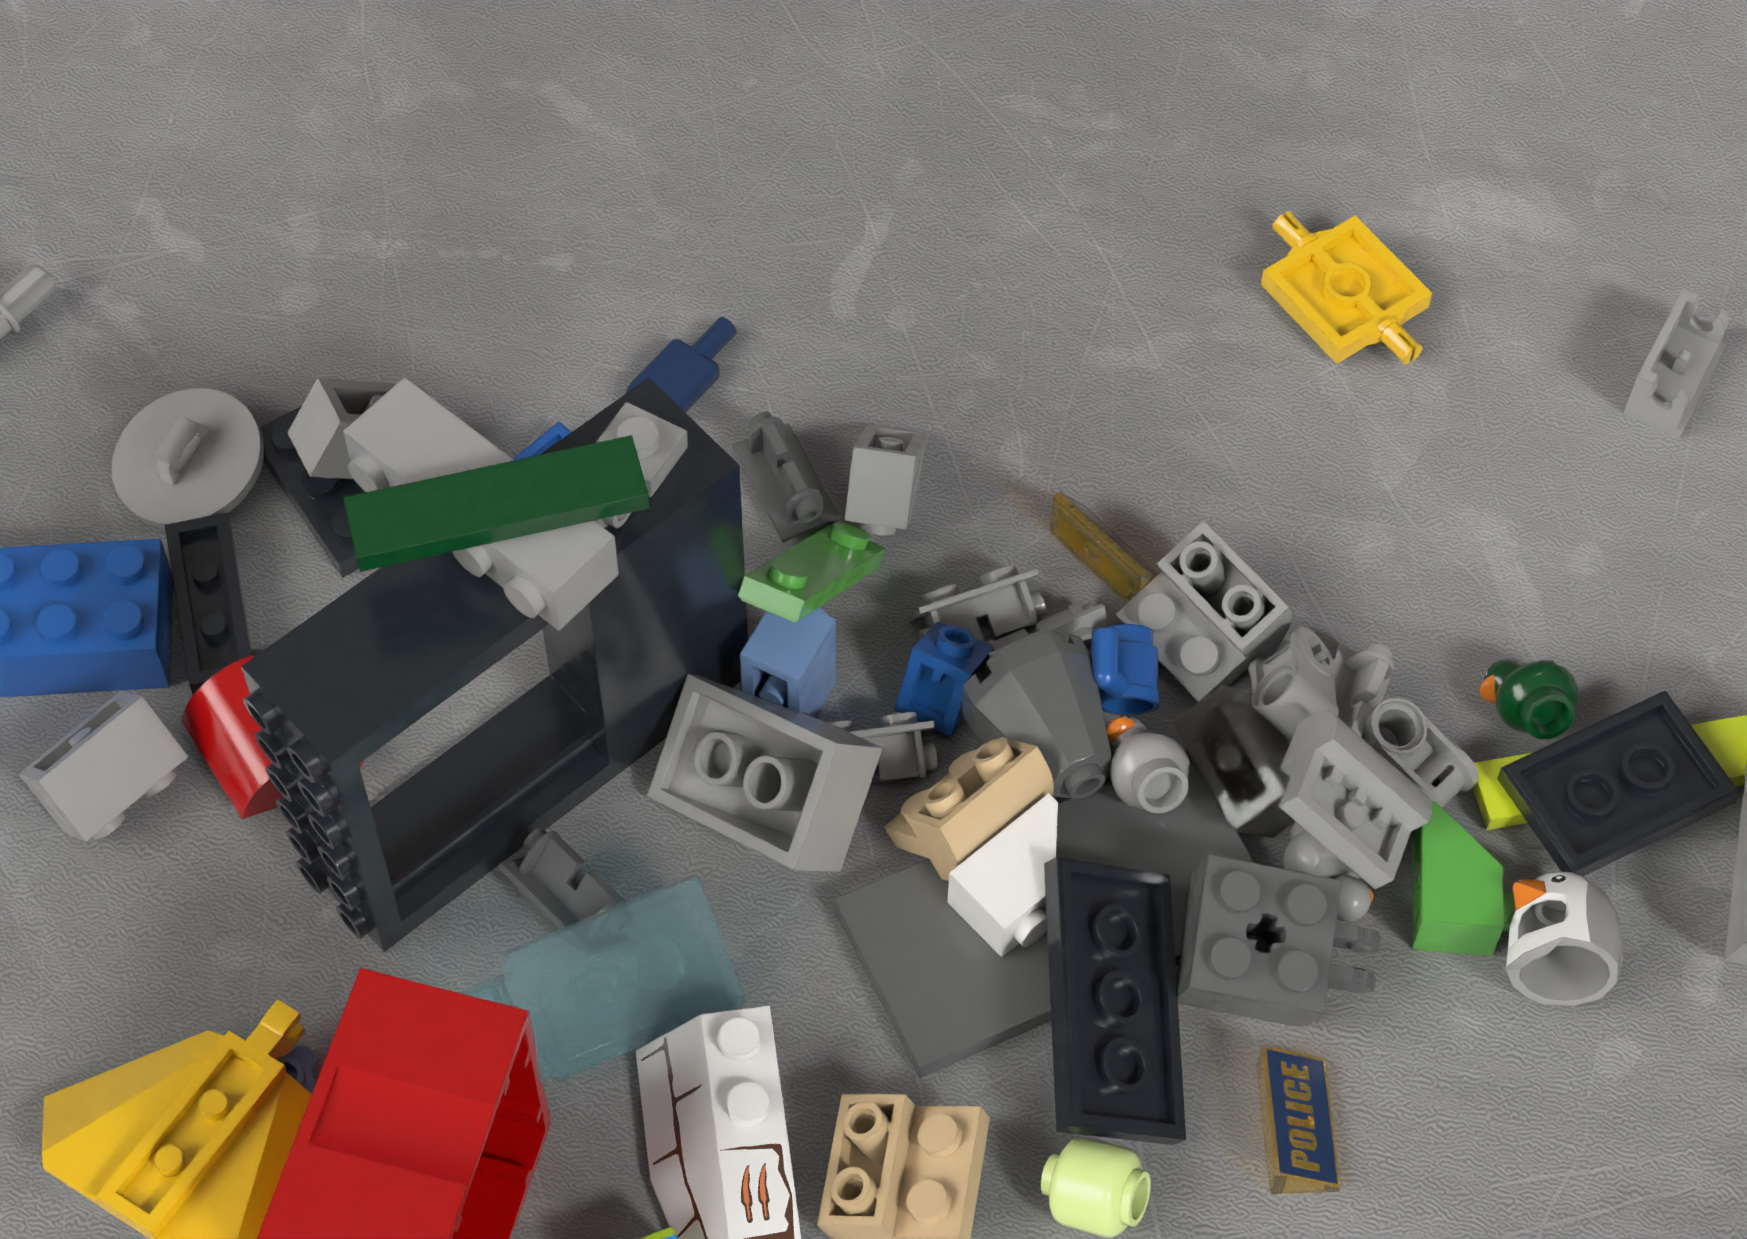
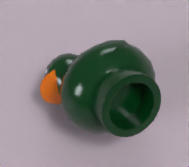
(1532, 697)

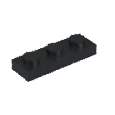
(314, 498)
(208, 595)

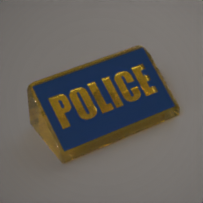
(1099, 547)
(1297, 1122)

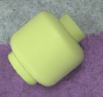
(1096, 1187)

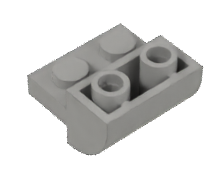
(1208, 613)
(1351, 797)

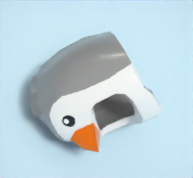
(1563, 940)

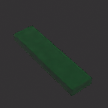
(496, 503)

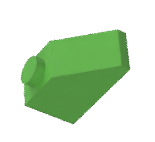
(1456, 890)

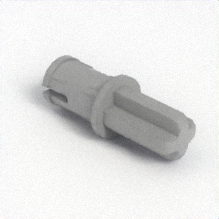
(23, 296)

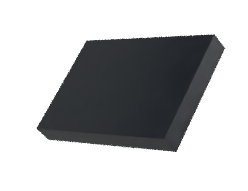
(1618, 785)

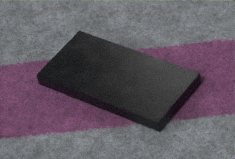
(1113, 1002)

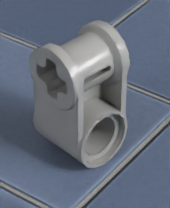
(1294, 682)
(1421, 751)

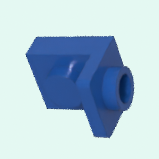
(936, 675)

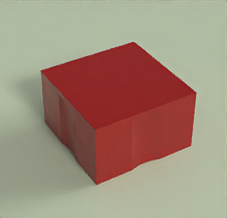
(416, 1121)

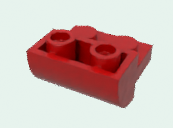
(227, 740)

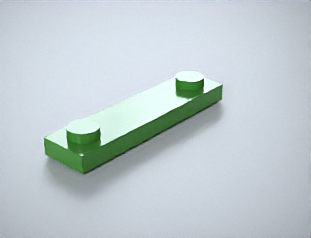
(812, 572)

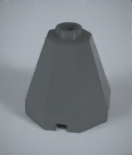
(1046, 698)

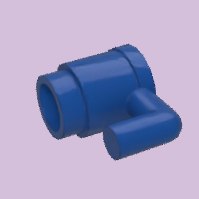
(1125, 669)

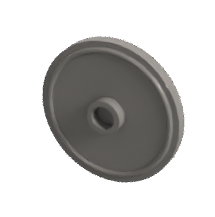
(187, 457)

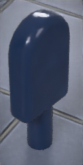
(688, 370)

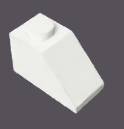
(1004, 881)

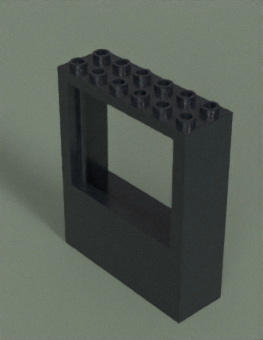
(432, 627)

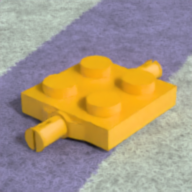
(1346, 289)

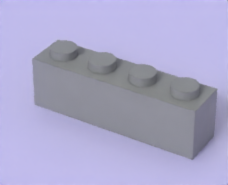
(417, 439)

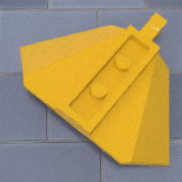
(184, 1134)

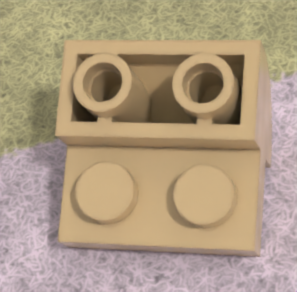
(972, 803)
(903, 1169)

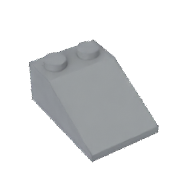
(764, 775)

